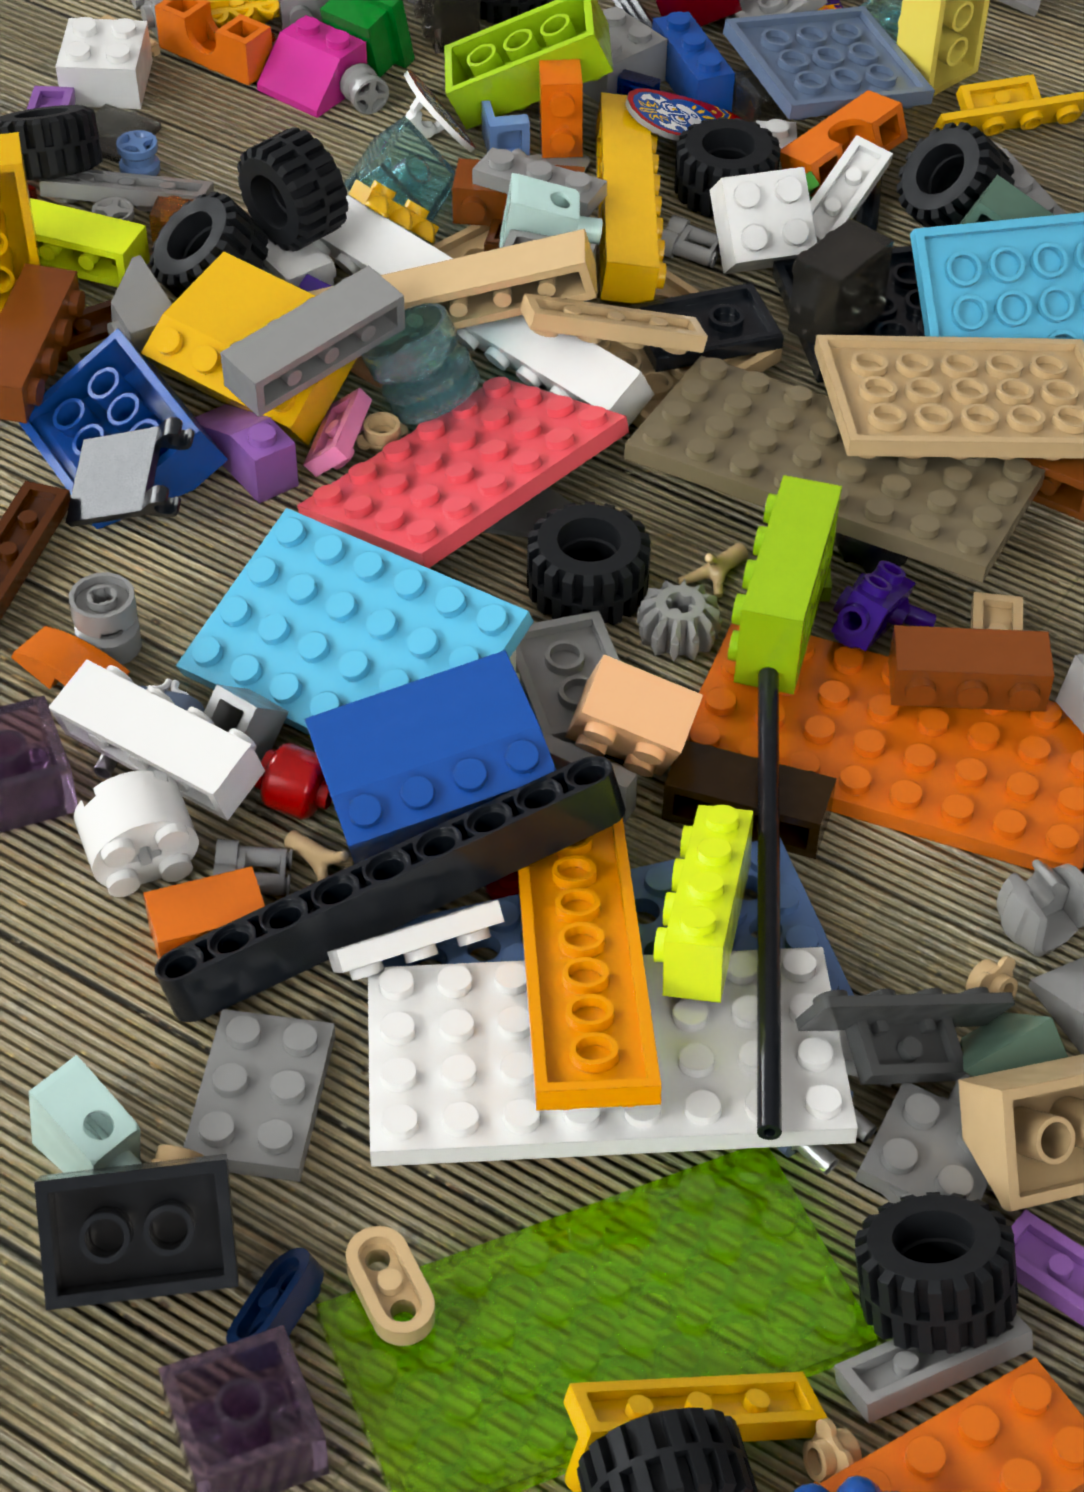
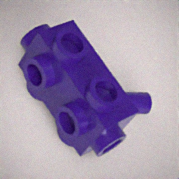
(875, 605)

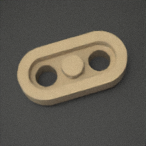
(393, 1289)

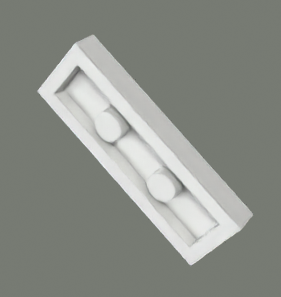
(848, 185)
(417, 940)

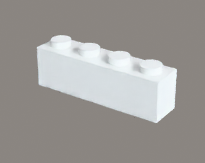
(155, 735)

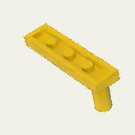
(761, 1404)

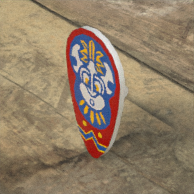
(427, 99)

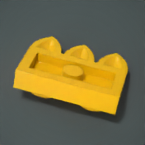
(259, 10)
(409, 216)

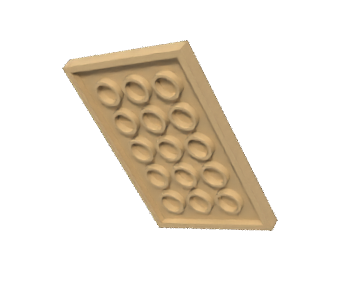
(955, 396)

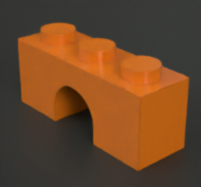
(233, 50)
(868, 116)

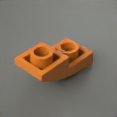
(57, 656)

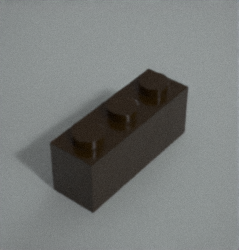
(728, 778)

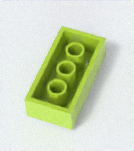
(505, 58)
(784, 581)

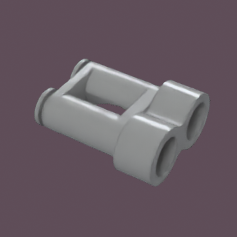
(682, 241)
(231, 857)

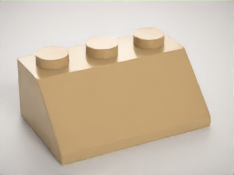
(1027, 1130)

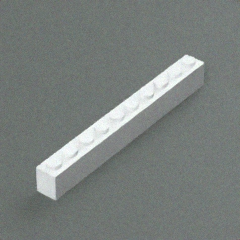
(554, 363)

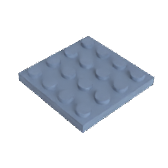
(825, 60)

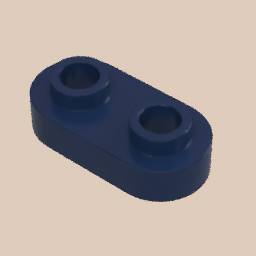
(279, 1296)

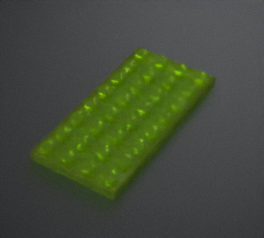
(649, 1284)

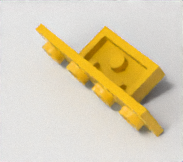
(1011, 105)

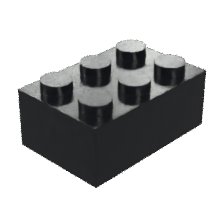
(136, 1231)

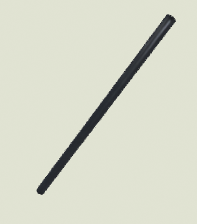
(768, 911)

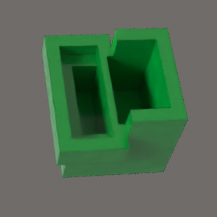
(379, 24)

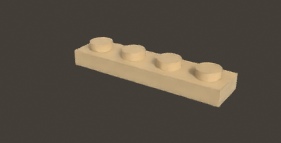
(601, 322)

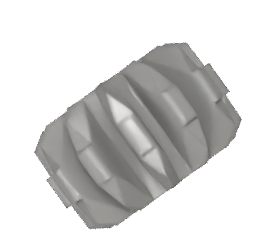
(679, 620)

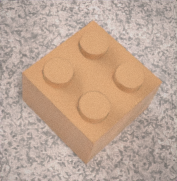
(633, 717)

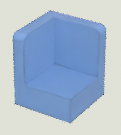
(505, 131)

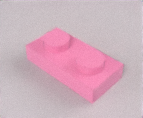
(338, 433)

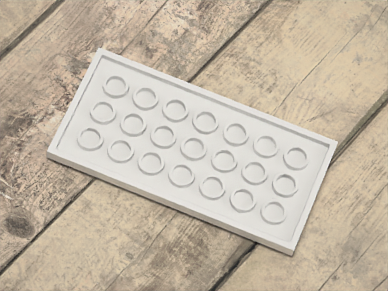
(459, 1079)

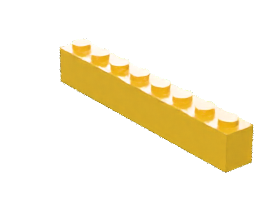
(632, 225)

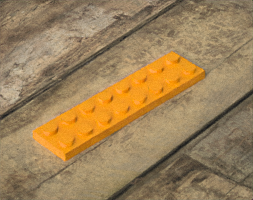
(587, 979)

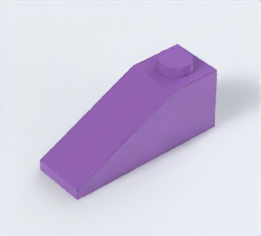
(256, 450)

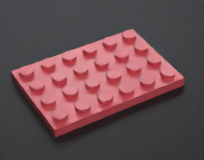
(464, 470)

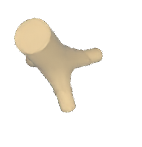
(717, 567)
(315, 854)

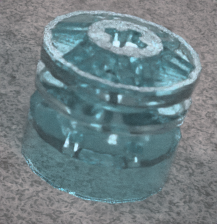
(423, 366)

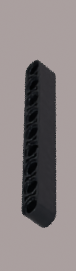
(390, 888)

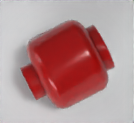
(293, 782)

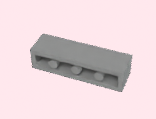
(313, 340)

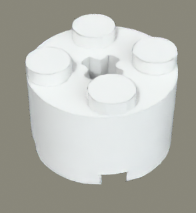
(136, 832)

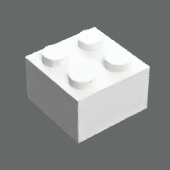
(105, 61)
(762, 218)

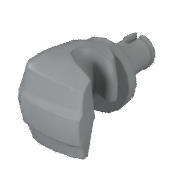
(1044, 908)

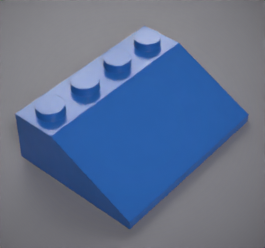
(114, 394)
(427, 752)

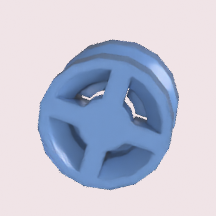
(138, 153)

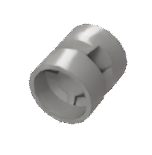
(106, 615)

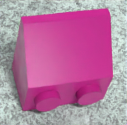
(309, 65)

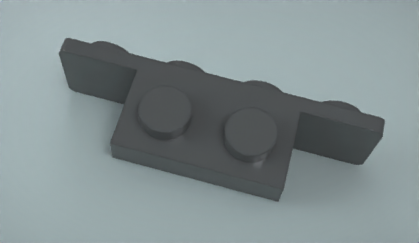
(904, 1034)

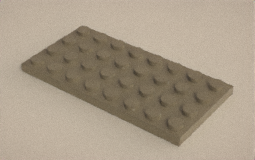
(748, 430)

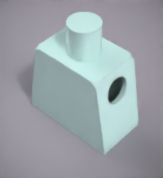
(545, 210)
(81, 1121)

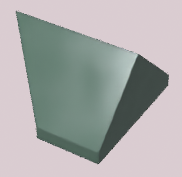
(1011, 1043)

